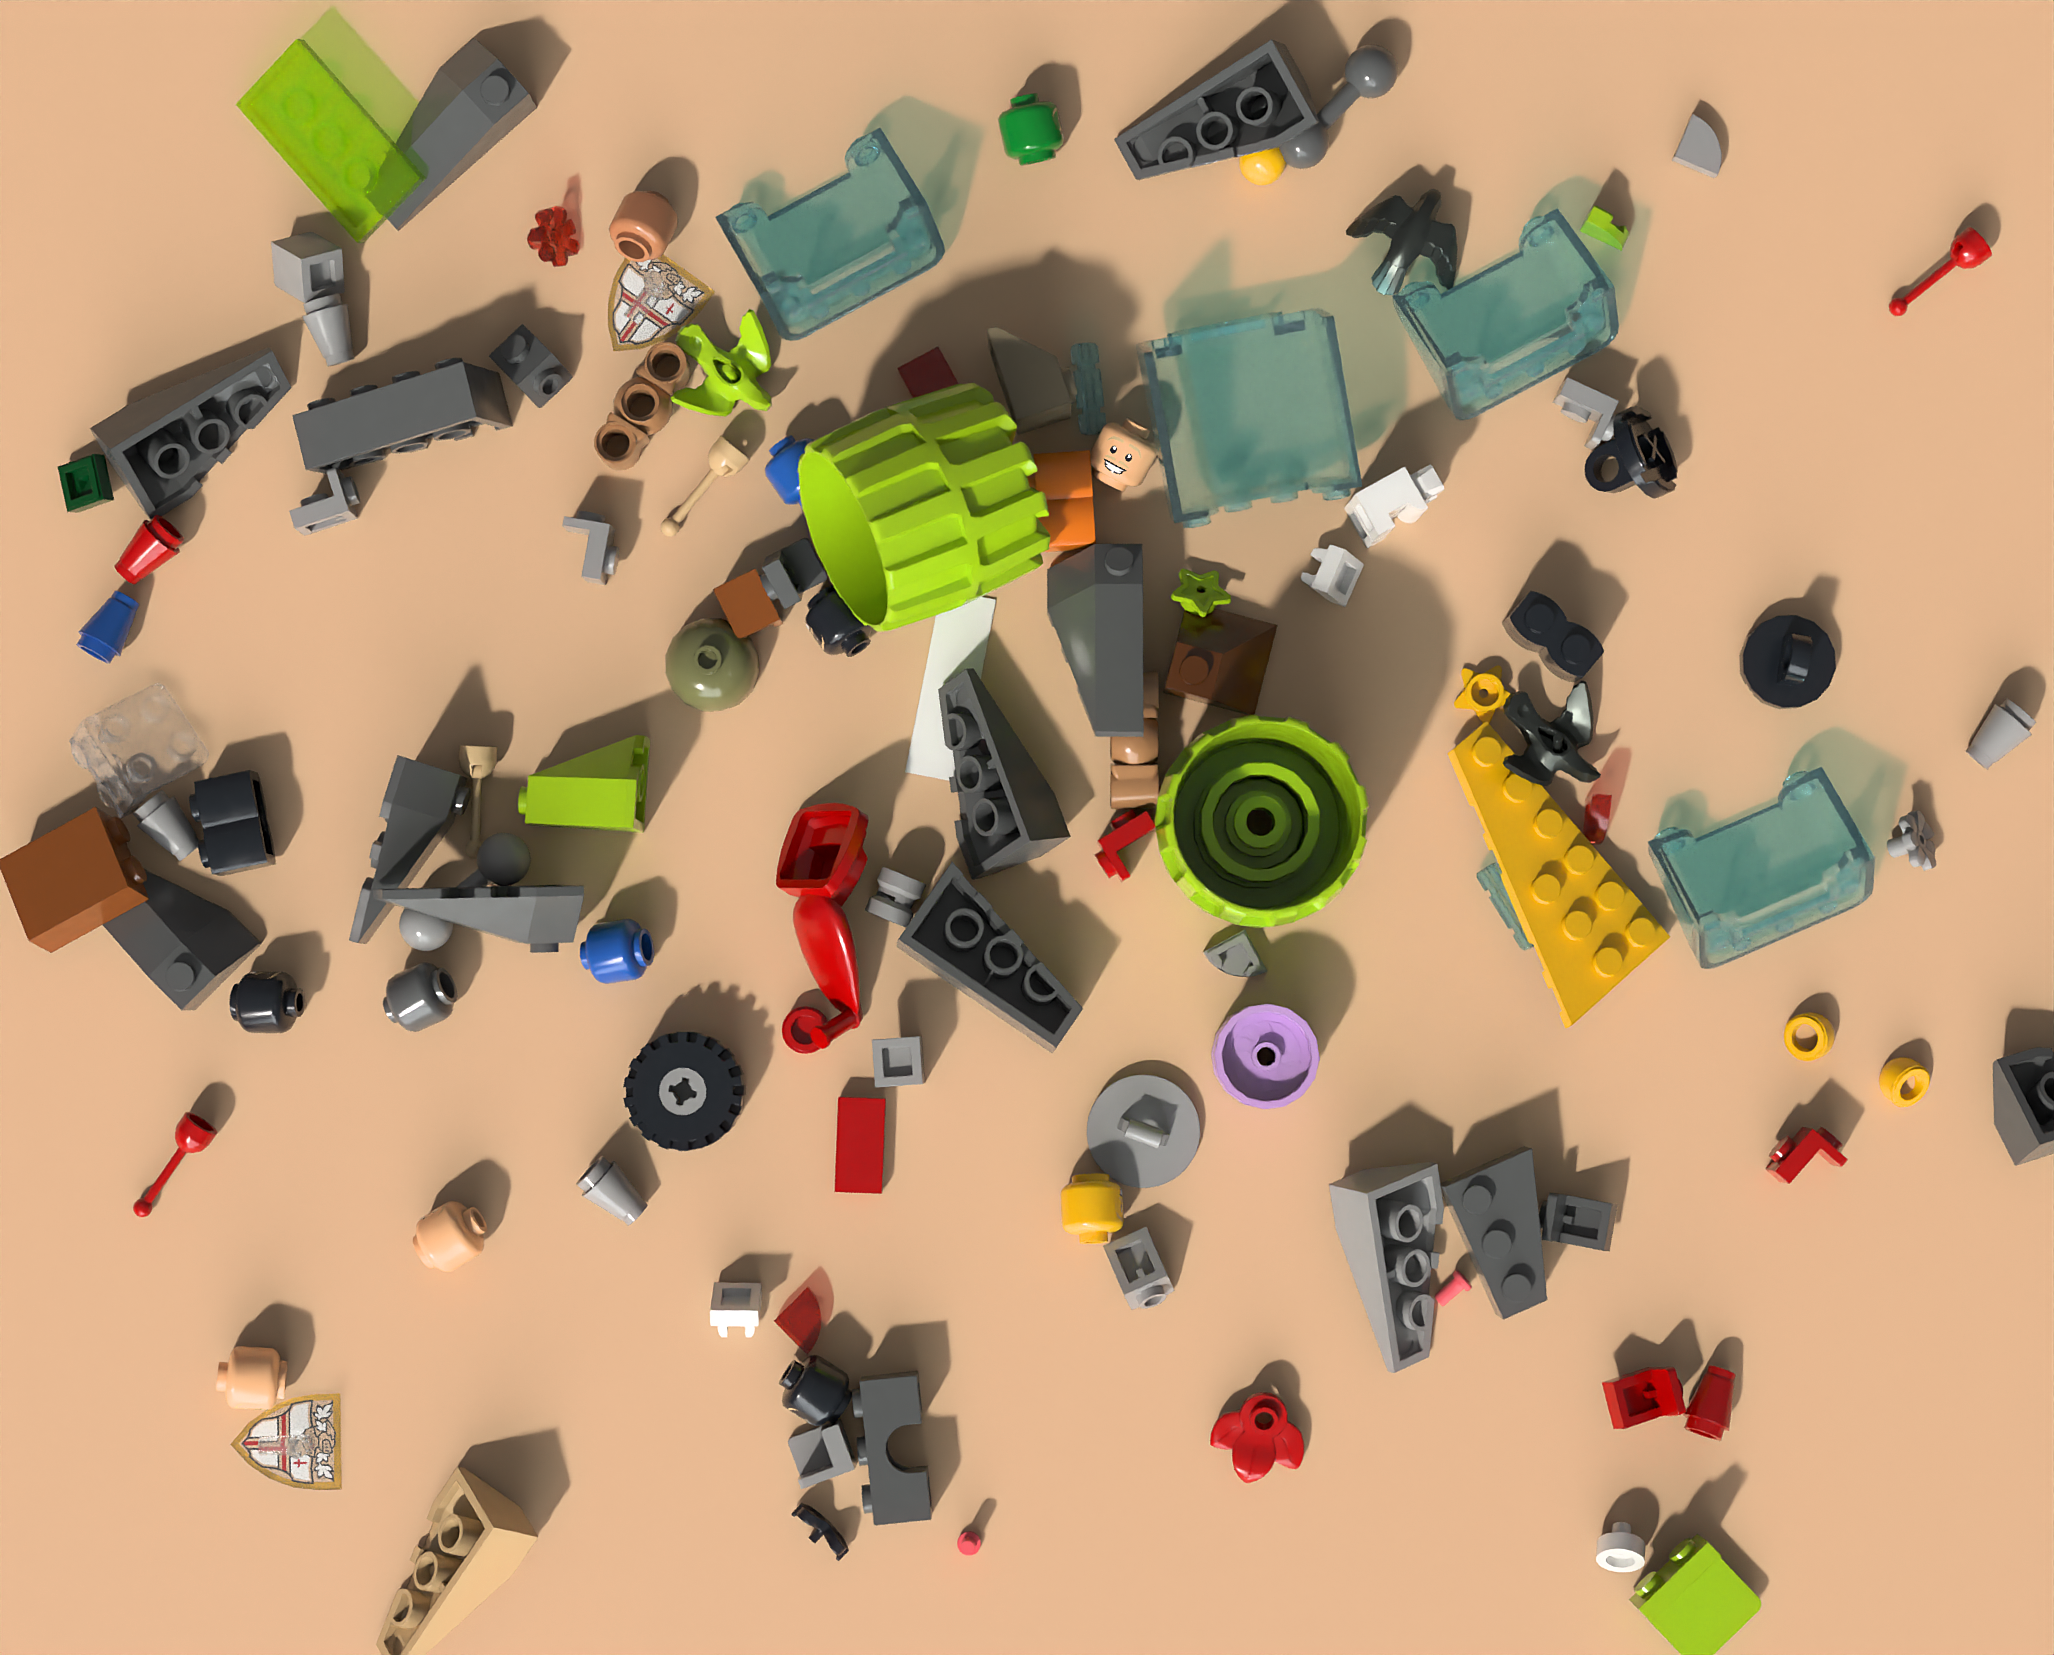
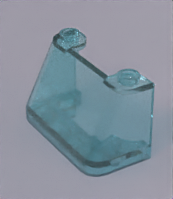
(837, 242)
(1513, 319)
(1765, 871)

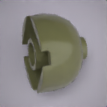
(711, 665)

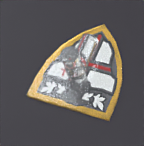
(652, 302)
(296, 1442)

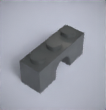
(894, 1490)

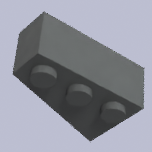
(1501, 1229)

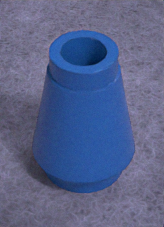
(108, 628)

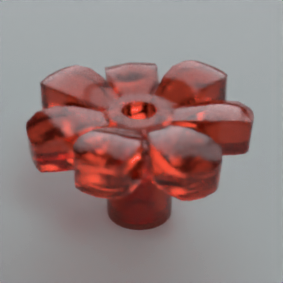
(553, 236)

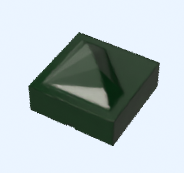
(85, 483)

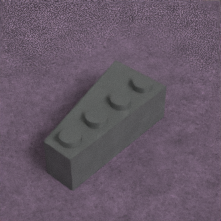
(401, 415)
(986, 960)

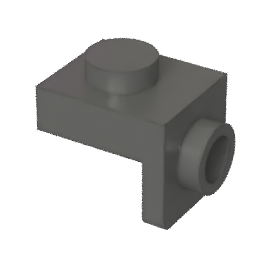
(531, 366)
(792, 572)
(1577, 1221)

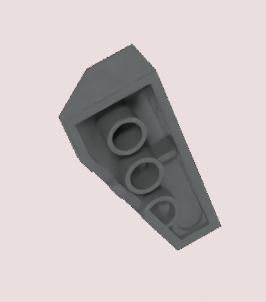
(180, 433)

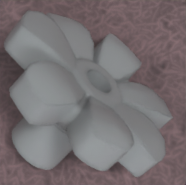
(1914, 841)

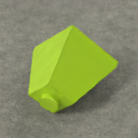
(592, 791)

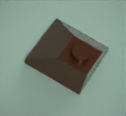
(1220, 660)

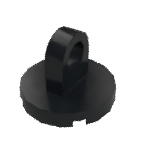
(1641, 455)
(1787, 662)

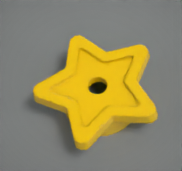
(1473, 683)

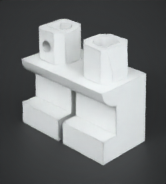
(1392, 496)

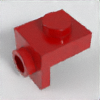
(1125, 831)
(1794, 1153)
(1643, 1396)

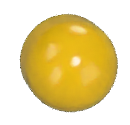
(1263, 166)
(1824, 1032)
(1895, 1074)

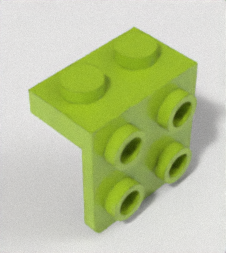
(1695, 1599)

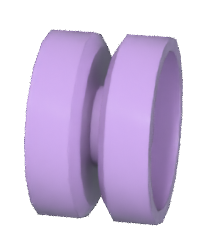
(1237, 1063)

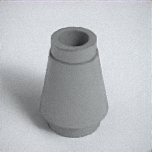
(330, 327)
(2000, 733)
(167, 825)
(611, 1190)

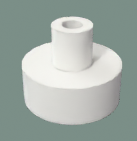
(1620, 1549)

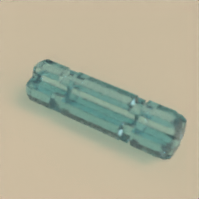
(1089, 388)
(1491, 880)

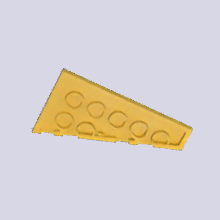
(1562, 889)

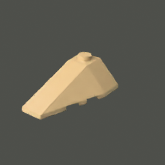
(467, 1556)

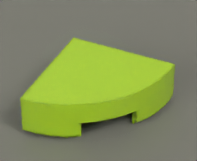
(1599, 226)

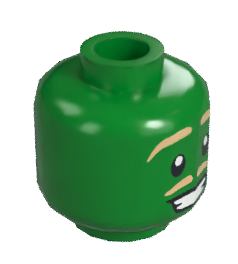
(1031, 129)

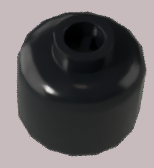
(835, 625)
(266, 1002)
(815, 1390)

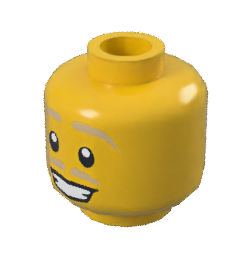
(1092, 1207)

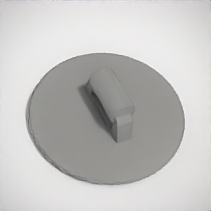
(1143, 1131)

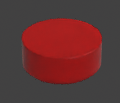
(797, 1028)

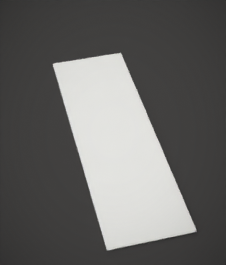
(956, 645)

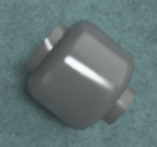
(420, 997)

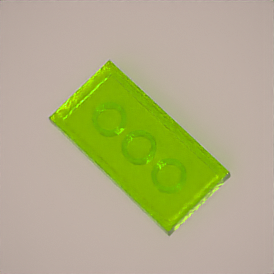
(330, 141)

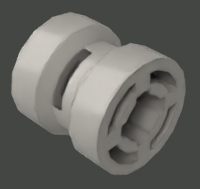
(897, 887)

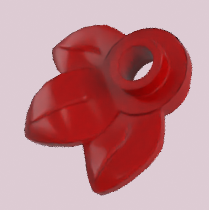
(1258, 1444)

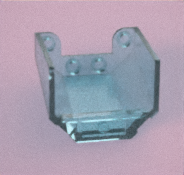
(1249, 413)

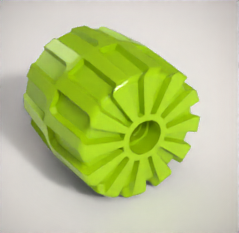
(923, 506)
(1313, 810)

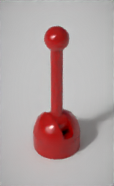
(1966, 251)
(192, 1136)

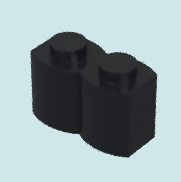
(1562, 645)
(232, 823)

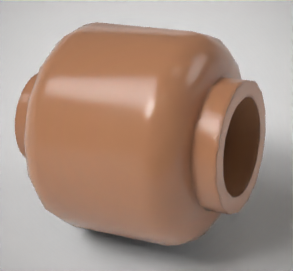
(643, 226)

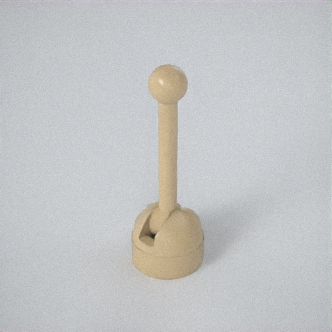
(724, 461)
(476, 763)

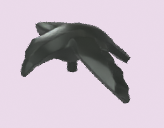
(1412, 234)
(1554, 743)

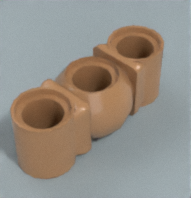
(646, 384)
(1134, 770)

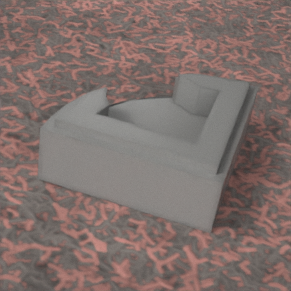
(1699, 148)
(1236, 956)

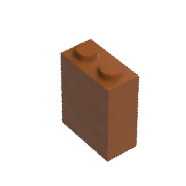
(74, 879)

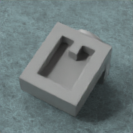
(1585, 403)
(321, 512)
(1139, 1269)

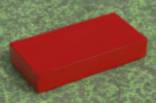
(860, 1145)

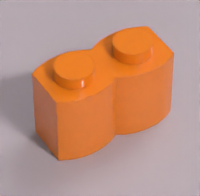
(1069, 498)

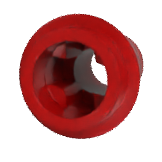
(149, 549)
(1711, 1404)

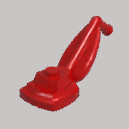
(821, 868)

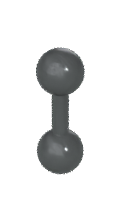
(1369, 74)

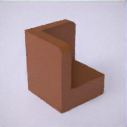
(747, 604)

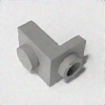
(600, 554)

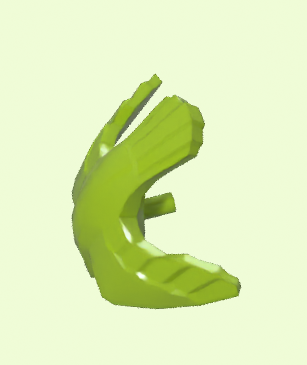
(729, 374)

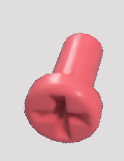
(1453, 1288)
(969, 1543)

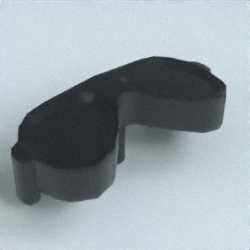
(823, 1527)

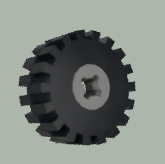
(708, 1097)

